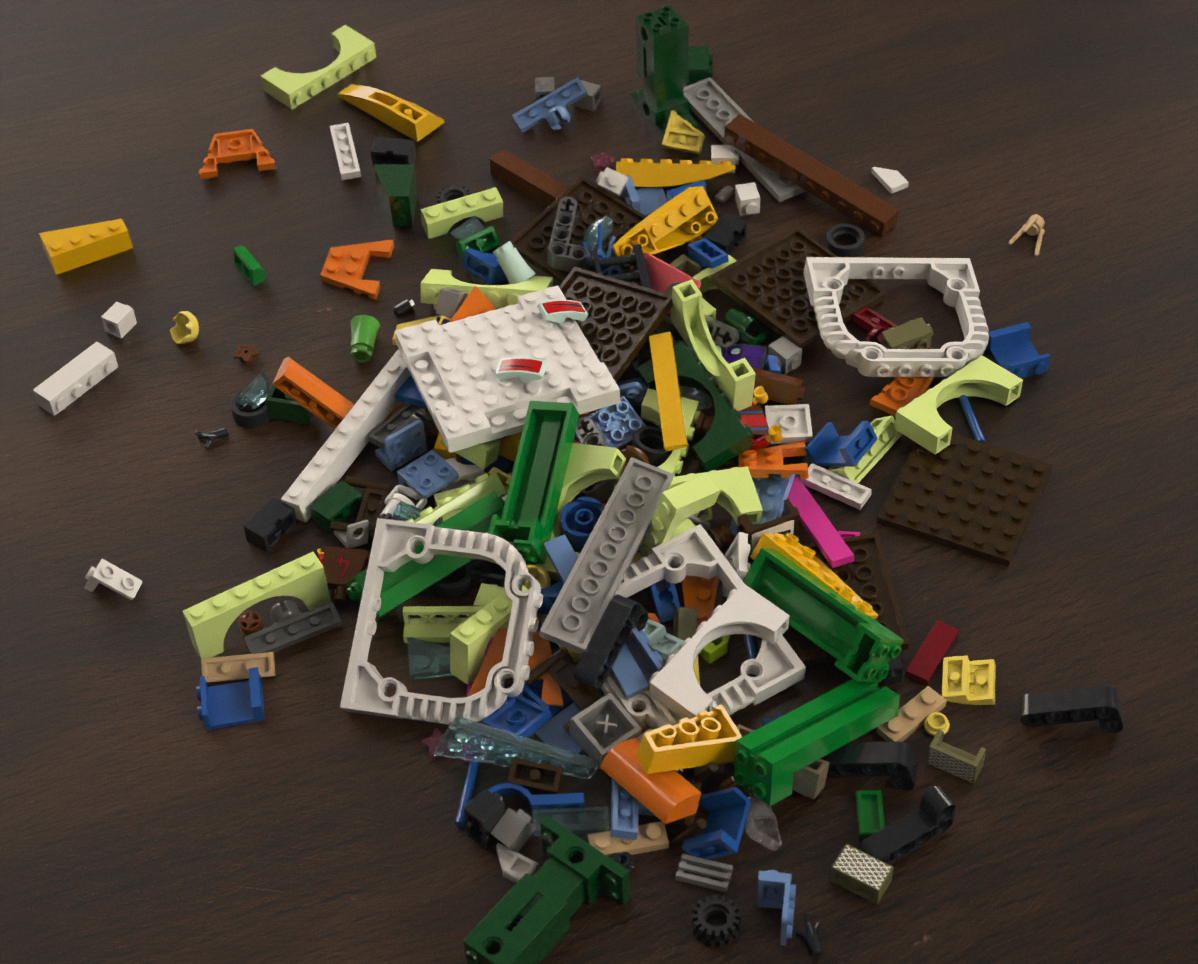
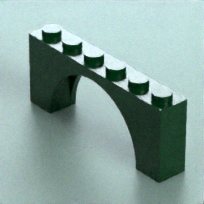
(727, 434)

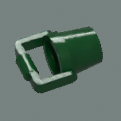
(744, 325)

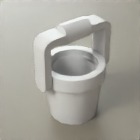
(394, 498)

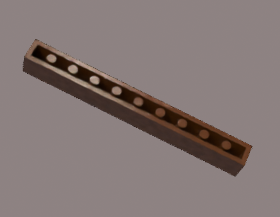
(811, 175)

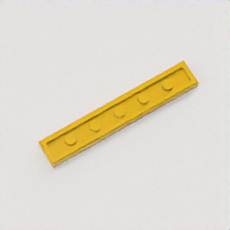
(668, 391)

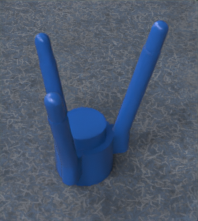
(601, 254)

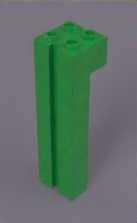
(537, 479)
(415, 577)
(825, 617)
(793, 741)

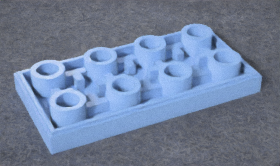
(617, 423)

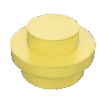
(935, 722)

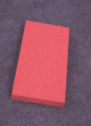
(663, 274)

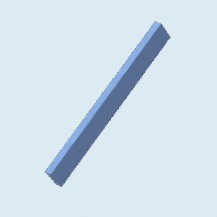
(625, 667)

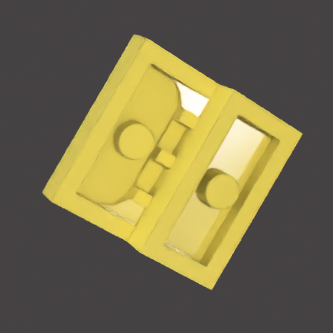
(968, 681)

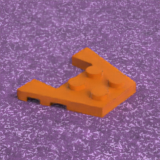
(235, 147)
(347, 265)
(770, 461)
(551, 690)

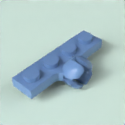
(551, 107)
(625, 813)

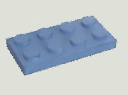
(771, 493)

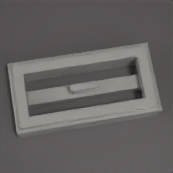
(704, 868)

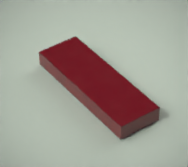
(932, 652)

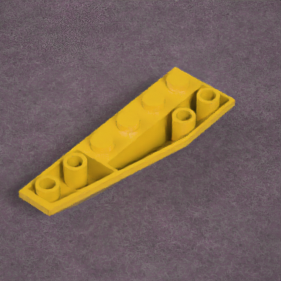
(393, 111)
(670, 174)
(671, 224)
(805, 558)

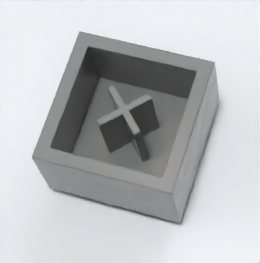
(603, 727)

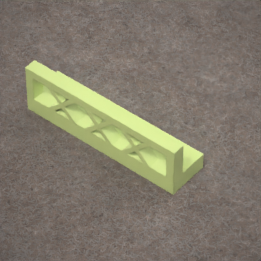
(886, 437)
(432, 628)

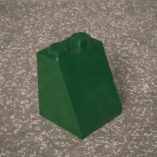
(397, 192)

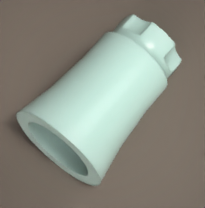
(513, 264)

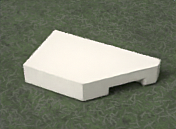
(890, 179)
(514, 864)

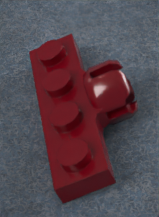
(873, 323)

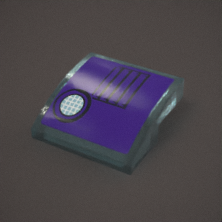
(753, 354)

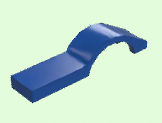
(539, 802)

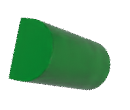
(480, 241)
(248, 265)

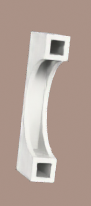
(741, 614)

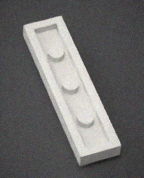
(345, 151)

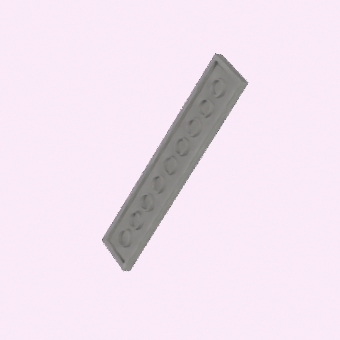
(716, 111)
(605, 556)

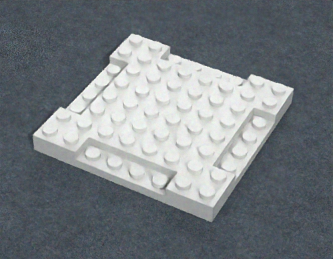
(459, 362)

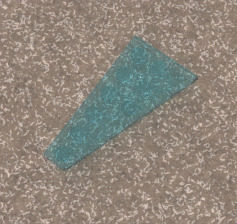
(491, 745)

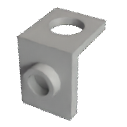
(352, 540)

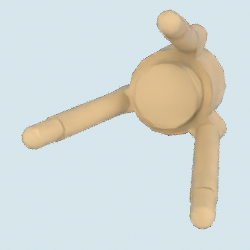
(1033, 227)

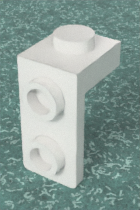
(611, 181)
(113, 578)

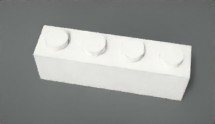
(75, 378)

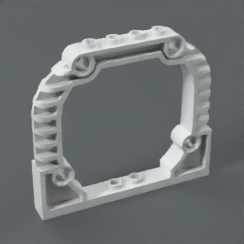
(951, 276)
(391, 548)
(698, 556)

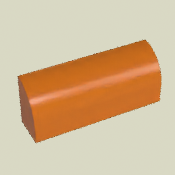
(312, 393)
(663, 793)

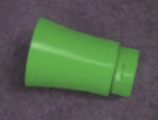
(363, 337)

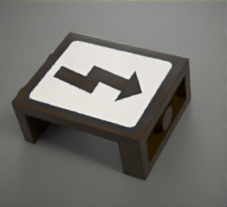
(781, 525)

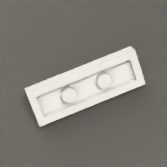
(837, 486)

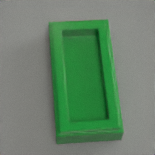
(869, 812)

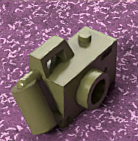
(685, 623)

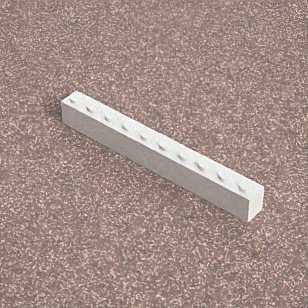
(347, 439)

